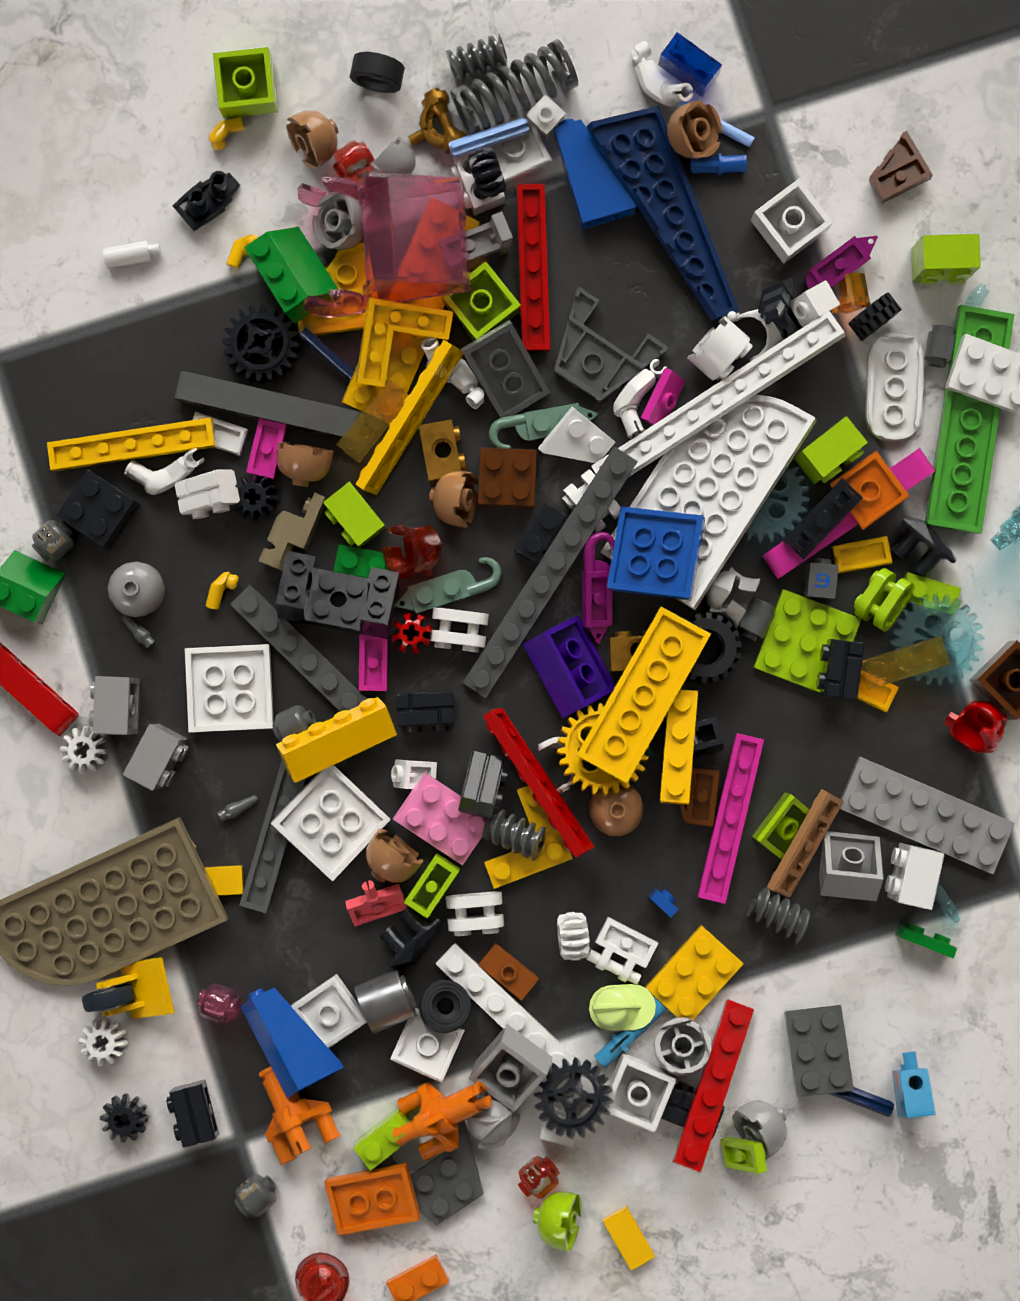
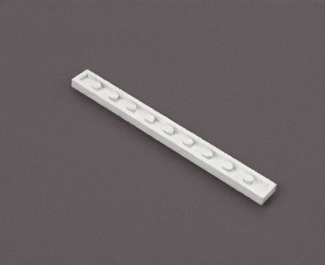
(732, 391)

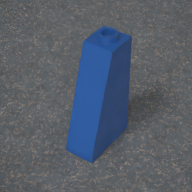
(591, 180)
(288, 1042)

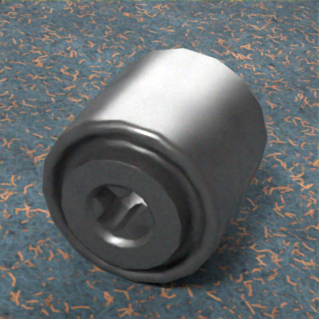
(386, 1001)

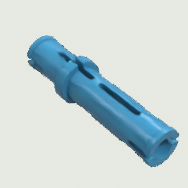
(606, 1057)

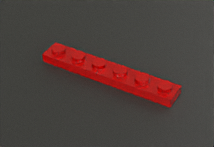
(533, 267)
(543, 790)
(713, 1086)

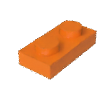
(418, 1280)

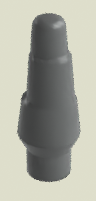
(139, 632)
(236, 808)

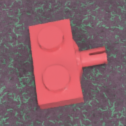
(375, 903)

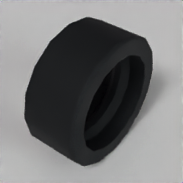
(377, 72)

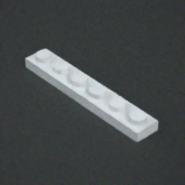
(500, 1003)

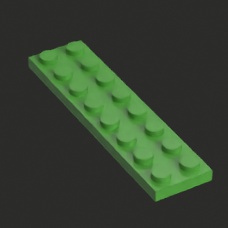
(966, 436)

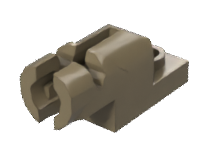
(292, 532)

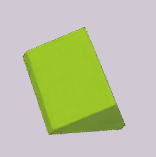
(781, 825)

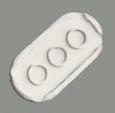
(894, 387)

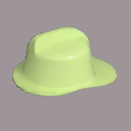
(622, 1007)

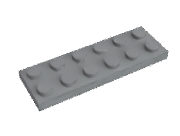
(926, 815)

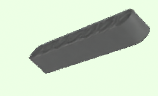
(264, 404)

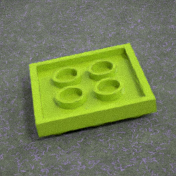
(796, 638)

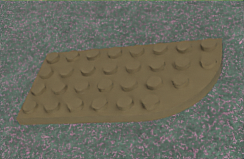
(110, 909)

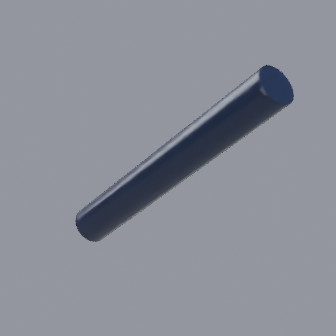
(326, 353)

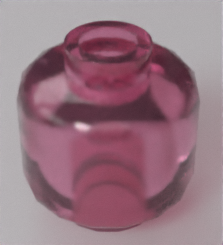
(219, 1003)

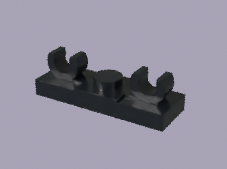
(822, 518)

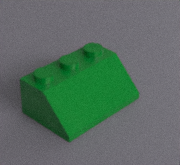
(290, 269)

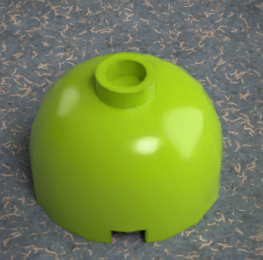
(558, 1219)

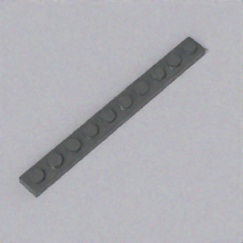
(550, 571)

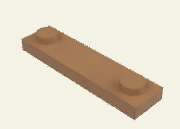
(805, 843)

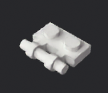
(625, 942)

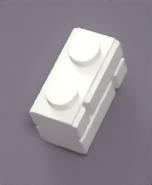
(207, 493)

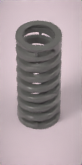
(553, 55)

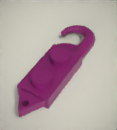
(841, 261)
(595, 595)

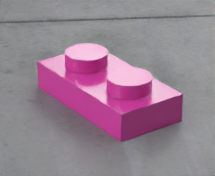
(264, 448)
(373, 663)

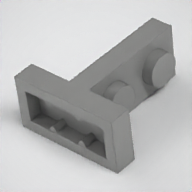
(489, 238)

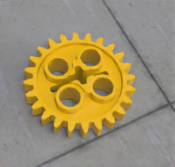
(573, 741)

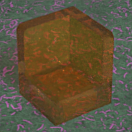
(853, 293)

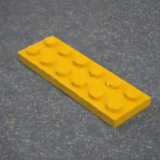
(643, 695)

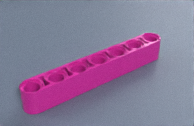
(907, 471)

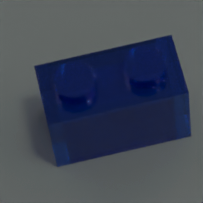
(689, 64)

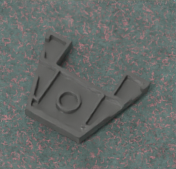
(593, 361)
(446, 1181)

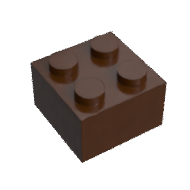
(507, 478)
(1001, 680)

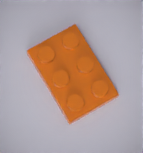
(372, 1199)

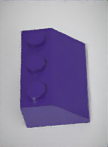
(569, 666)

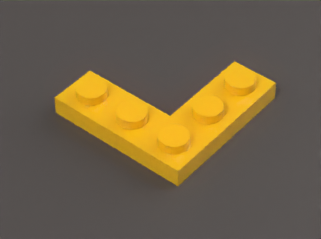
(381, 321)
(514, 866)

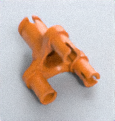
(289, 1114)
(439, 1116)

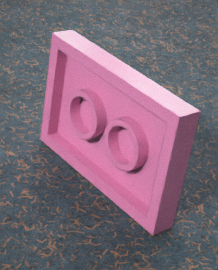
(434, 816)

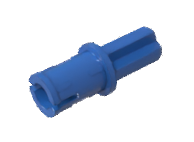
(719, 164)

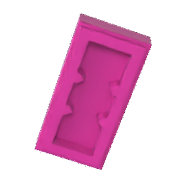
(663, 397)

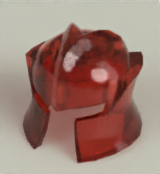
(421, 548)
(322, 1278)

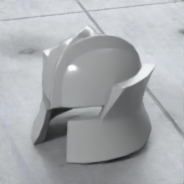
(731, 595)
(492, 1124)

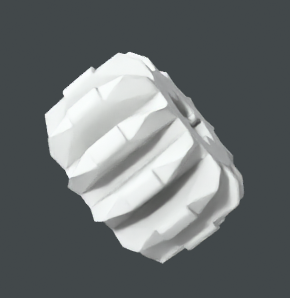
(93, 753)
(573, 936)
(104, 1052)

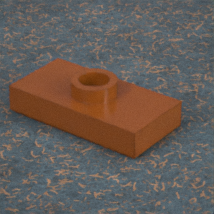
(508, 971)

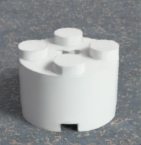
(720, 349)

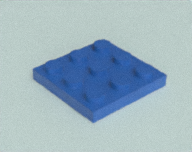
(656, 553)

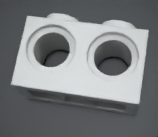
(469, 186)

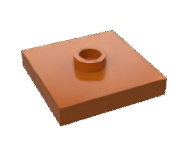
(877, 486)

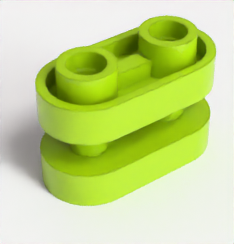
(880, 585)

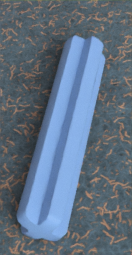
(489, 137)

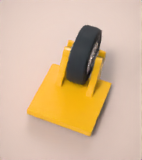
(143, 994)

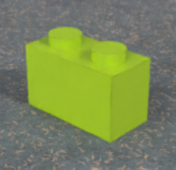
(354, 515)
(432, 885)
(379, 1140)

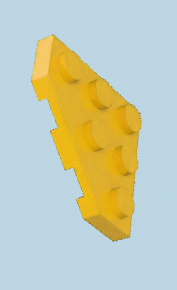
(348, 273)

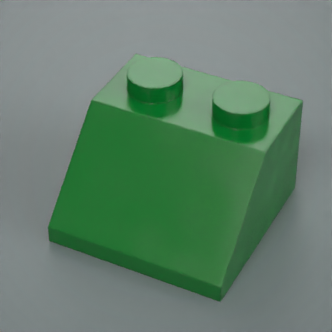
(28, 586)

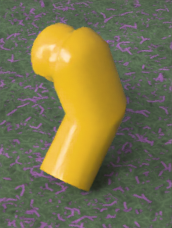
(222, 129)
(238, 251)
(216, 590)

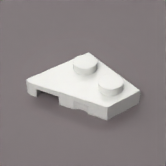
(577, 439)

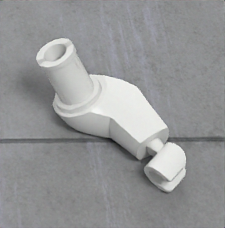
(653, 83)
(461, 376)
(631, 395)
(165, 478)

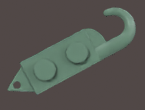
(534, 424)
(448, 588)

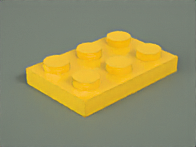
(694, 974)

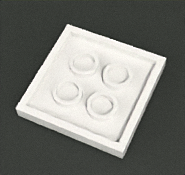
(229, 688)
(330, 821)

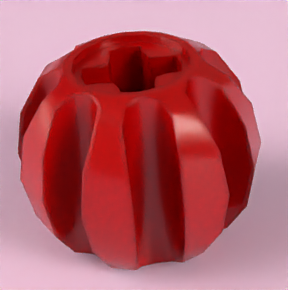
(407, 626)

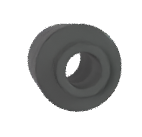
(940, 346)
(756, 620)

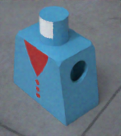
(915, 1100)

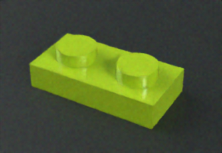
(927, 587)
(743, 1155)

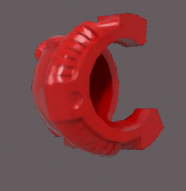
(978, 726)

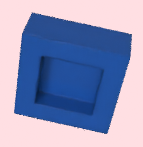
(664, 901)

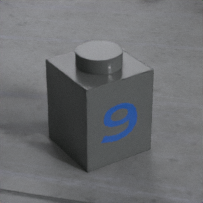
(820, 580)

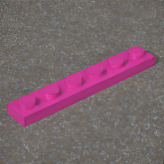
(730, 818)

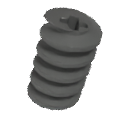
(477, 58)
(514, 834)
(779, 913)

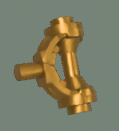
(436, 104)

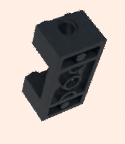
(307, 593)

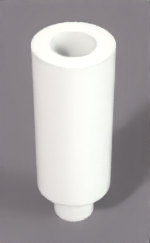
(130, 254)

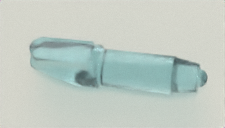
(975, 297)
(946, 904)

